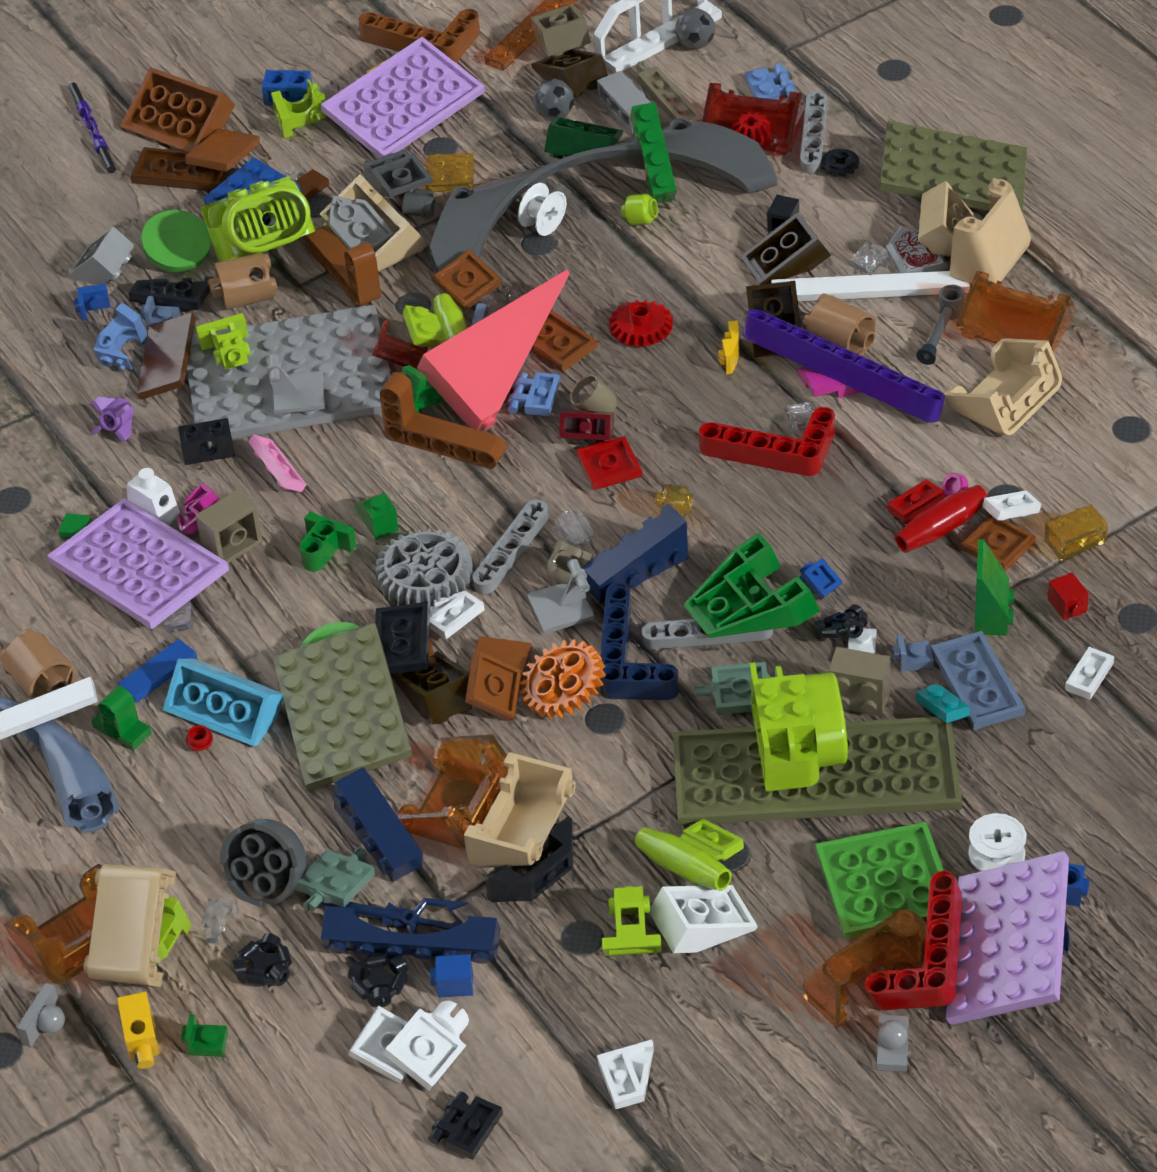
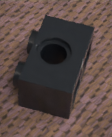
(206, 441)

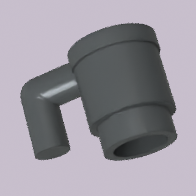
(419, 203)

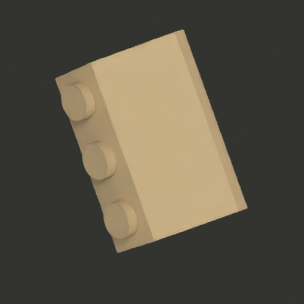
(939, 215)

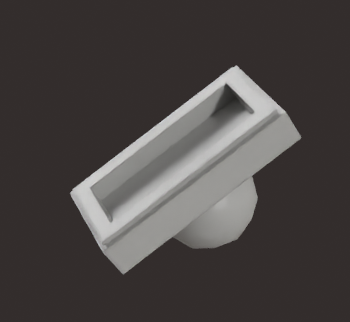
(41, 1016)
(892, 1043)

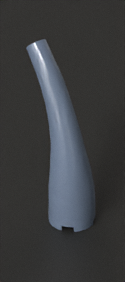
(77, 777)

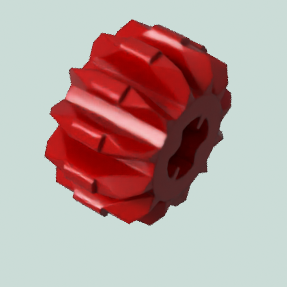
(753, 127)

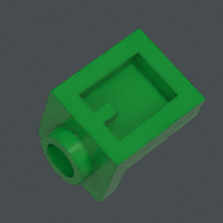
(204, 1039)

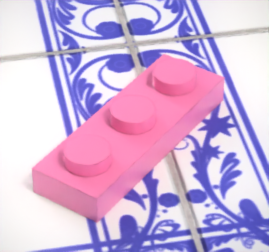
(277, 463)

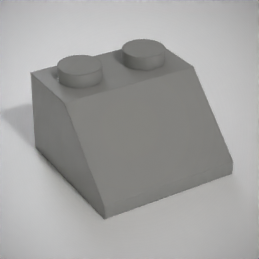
(103, 258)

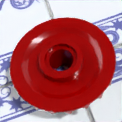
(641, 323)

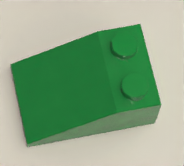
(992, 594)

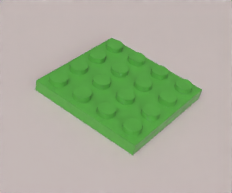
(878, 875)

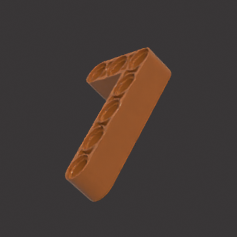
(399, 34)
(351, 268)
(433, 434)

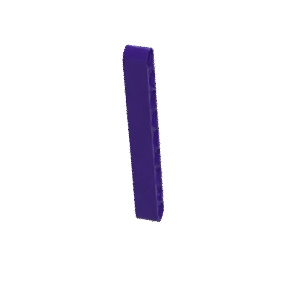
(843, 365)

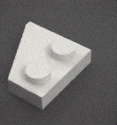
(454, 613)
(627, 1073)

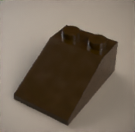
(575, 68)
(785, 252)
(777, 300)
(437, 690)

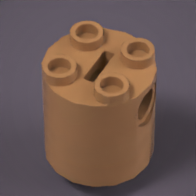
(237, 287)
(841, 324)
(36, 664)

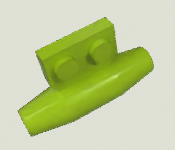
(434, 329)
(694, 853)

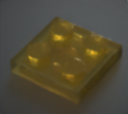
(450, 171)

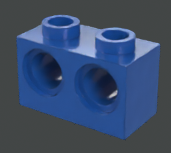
(289, 82)

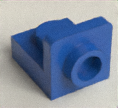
(91, 298)
(820, 578)

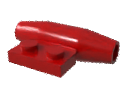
(932, 513)

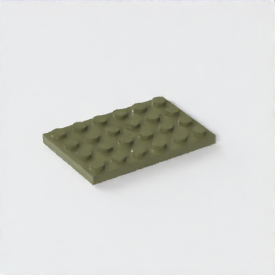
(924, 157)
(342, 706)

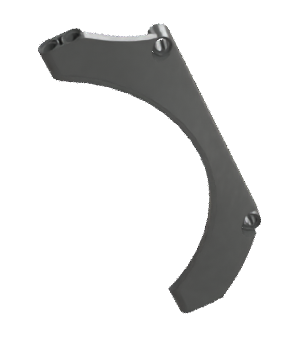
(474, 211)

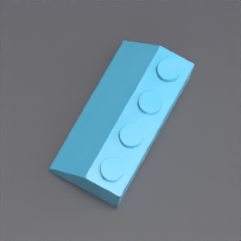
(222, 701)

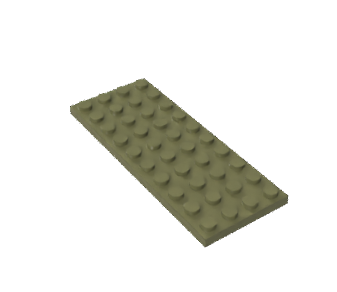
(888, 770)

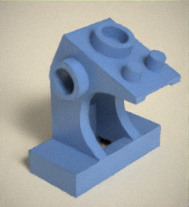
(122, 328)

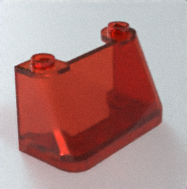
(783, 114)

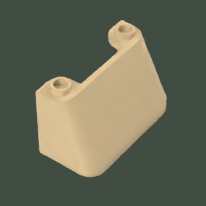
(406, 239)
(995, 241)
(1016, 388)
(521, 814)
(128, 924)

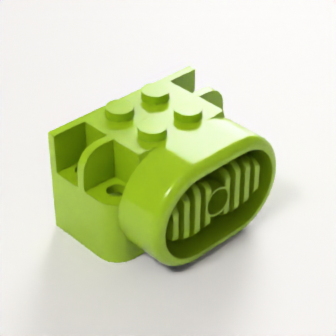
(237, 220)
(797, 727)

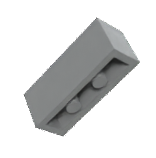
(619, 96)

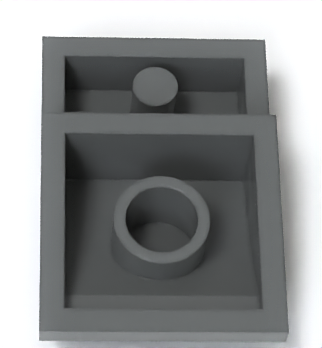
(396, 174)

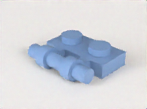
(763, 83)
(541, 394)

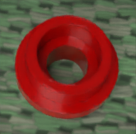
(199, 738)

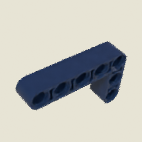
(626, 679)

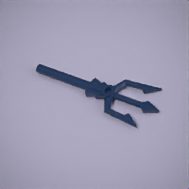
(401, 917)

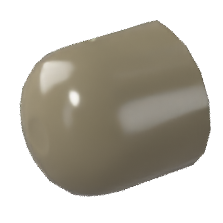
(601, 399)
(561, 555)

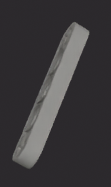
(813, 139)
(510, 556)
(693, 637)

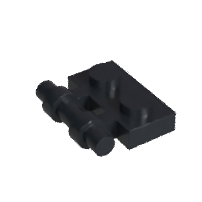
(473, 1127)

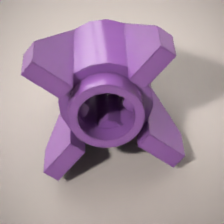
(114, 415)

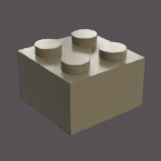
(560, 30)
(230, 526)
(862, 680)

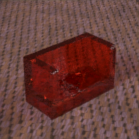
(397, 350)

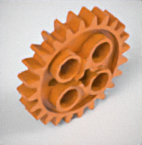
(562, 679)

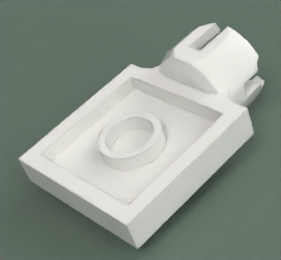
(429, 1043)

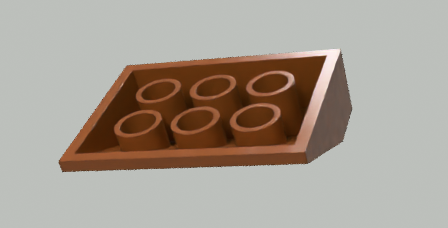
(176, 111)

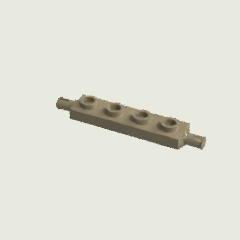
(666, 93)

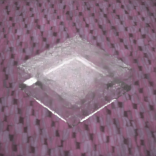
(799, 414)

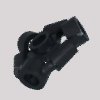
(841, 623)
(273, 962)
(379, 980)

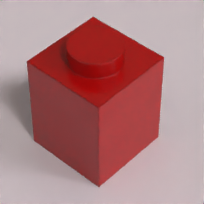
(1068, 596)

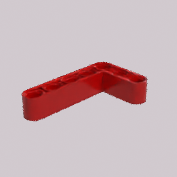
(772, 450)
(937, 980)

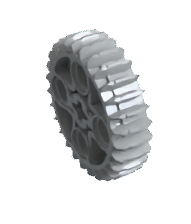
(423, 567)

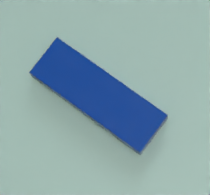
(156, 670)

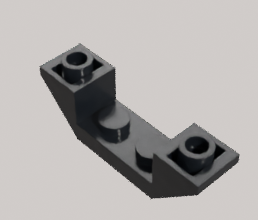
(510, 887)

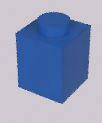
(453, 975)

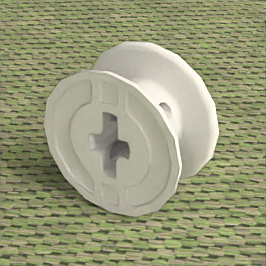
(542, 209)
(996, 841)

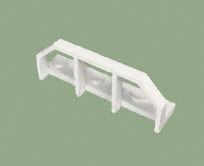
(646, 45)

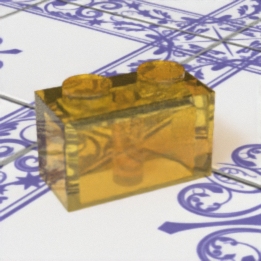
(1076, 532)

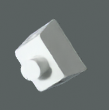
(153, 496)

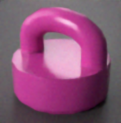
(954, 483)

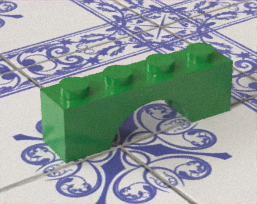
(654, 151)

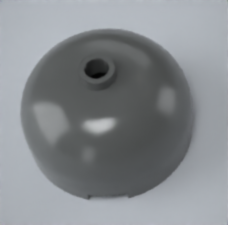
(263, 848)

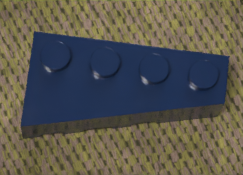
(640, 555)
(376, 825)

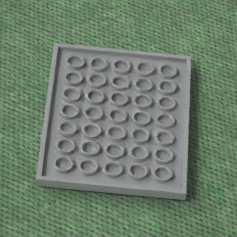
(327, 342)

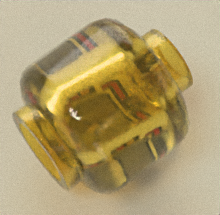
(677, 497)

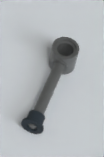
(950, 305)

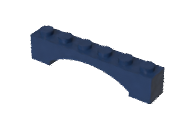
(347, 932)

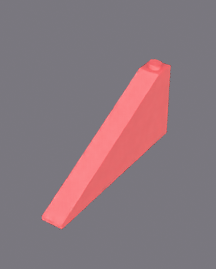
(483, 361)

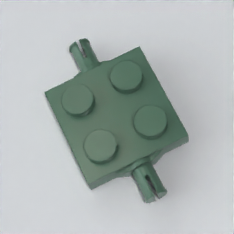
(731, 687)
(335, 878)

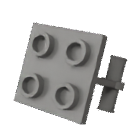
(295, 391)
(563, 603)

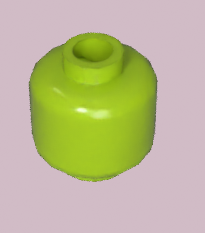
(639, 209)

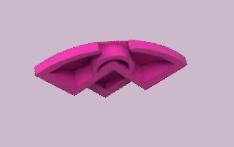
(821, 384)
(197, 501)

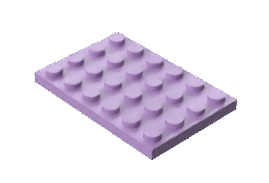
(402, 98)
(138, 563)
(1010, 938)

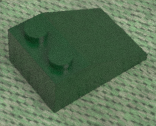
(572, 136)

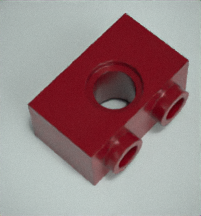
(586, 424)

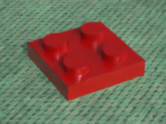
(609, 463)

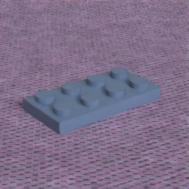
(978, 679)

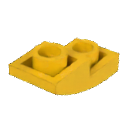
(730, 347)

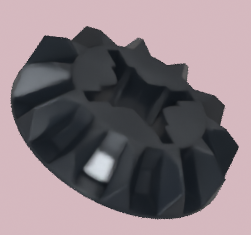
(840, 156)

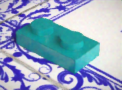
(942, 703)

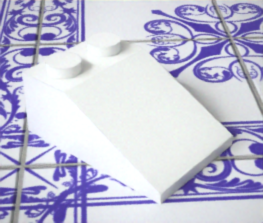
(700, 917)

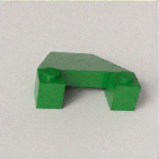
(740, 600)

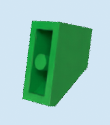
(378, 515)

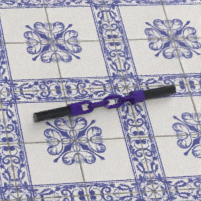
(98, 141)

